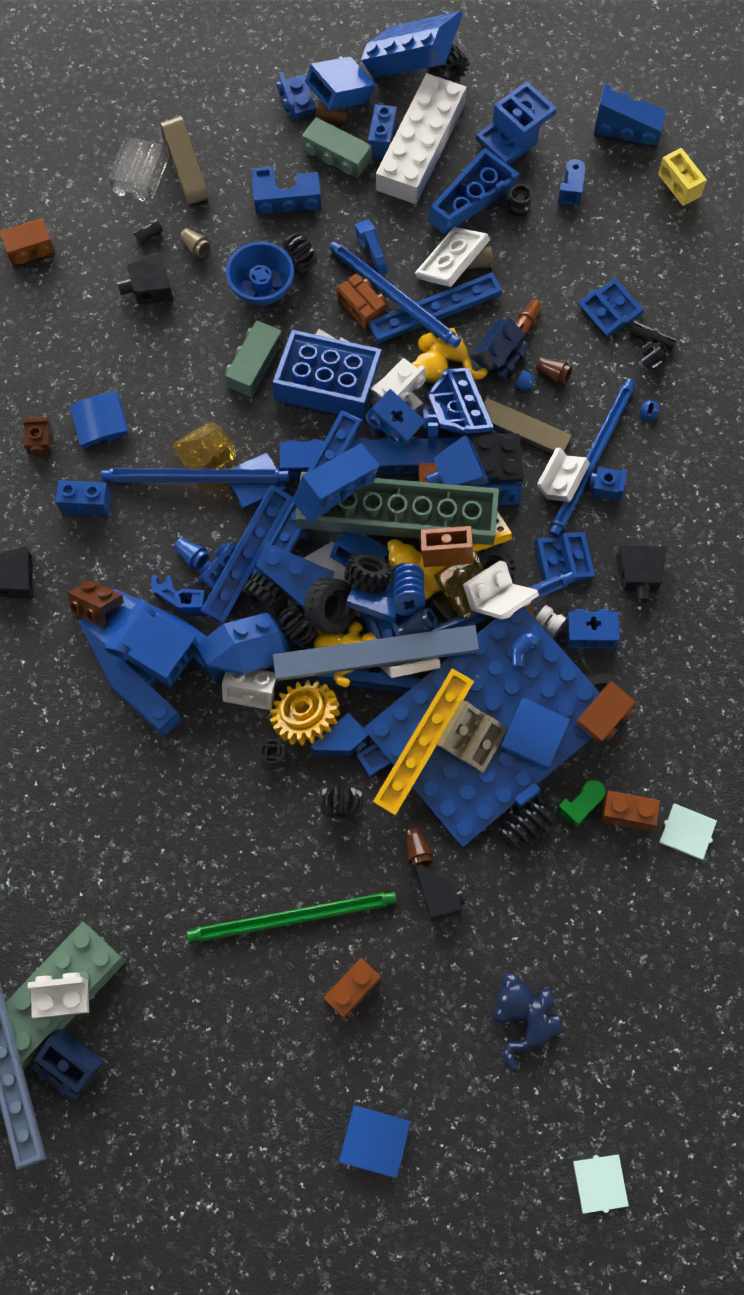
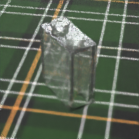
(138, 169)

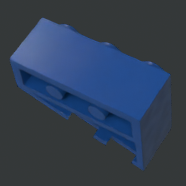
(334, 482)

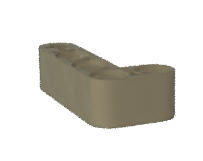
(184, 160)

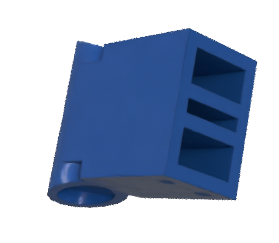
(153, 644)

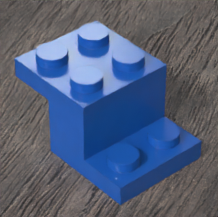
(516, 123)

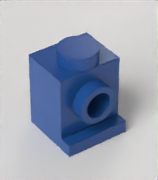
(608, 483)

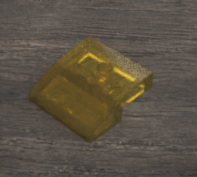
(452, 580)

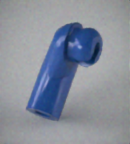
(519, 648)

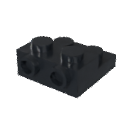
(499, 456)

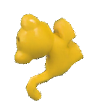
(437, 355)
(409, 554)
(325, 639)

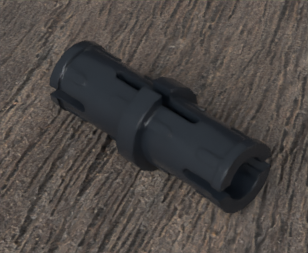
(653, 334)

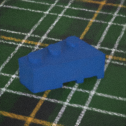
(628, 119)
(290, 572)

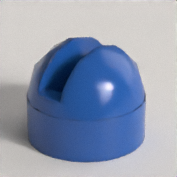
(525, 381)
(644, 408)

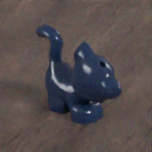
(517, 1004)

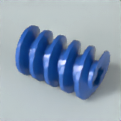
(408, 588)

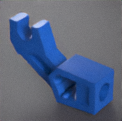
(368, 238)
(430, 426)
(170, 595)

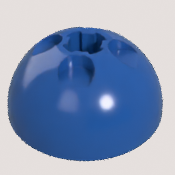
(260, 273)

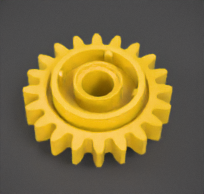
(305, 712)

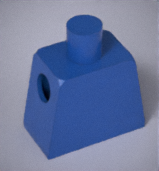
(459, 465)

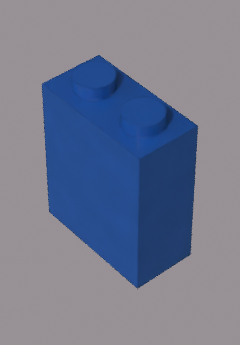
(339, 83)

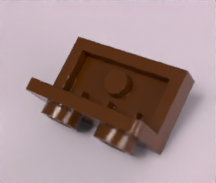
(93, 601)

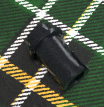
(148, 231)

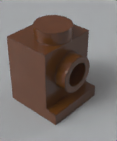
(37, 435)

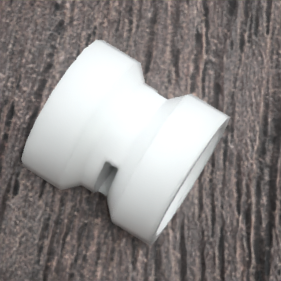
(555, 623)

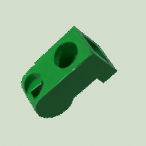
(584, 804)

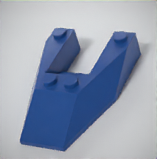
(130, 680)

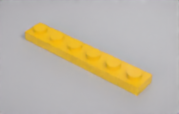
(423, 742)

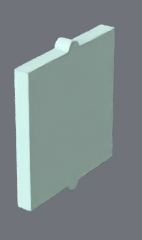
(688, 831)
(600, 1183)

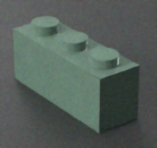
(336, 147)
(253, 358)

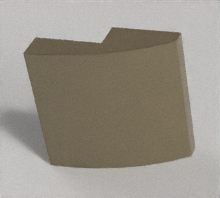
(472, 736)

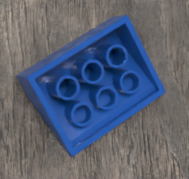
(411, 45)
(326, 374)

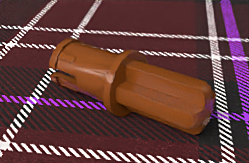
(527, 318)

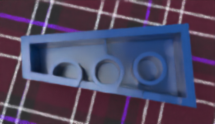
(473, 190)

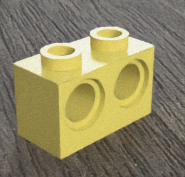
(682, 176)

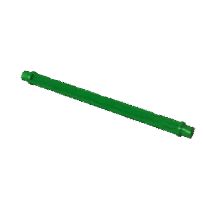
(291, 917)

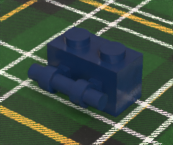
(497, 345)
(66, 1064)

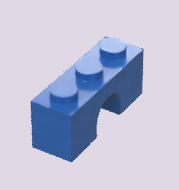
(302, 196)

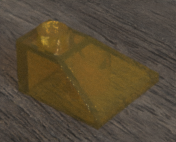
(205, 447)

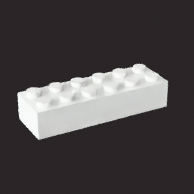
(420, 138)

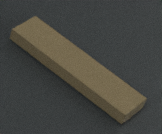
(530, 429)

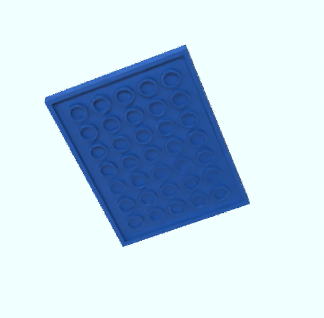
(452, 789)

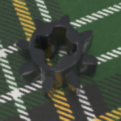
(654, 355)

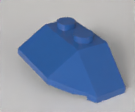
(459, 404)
(244, 645)

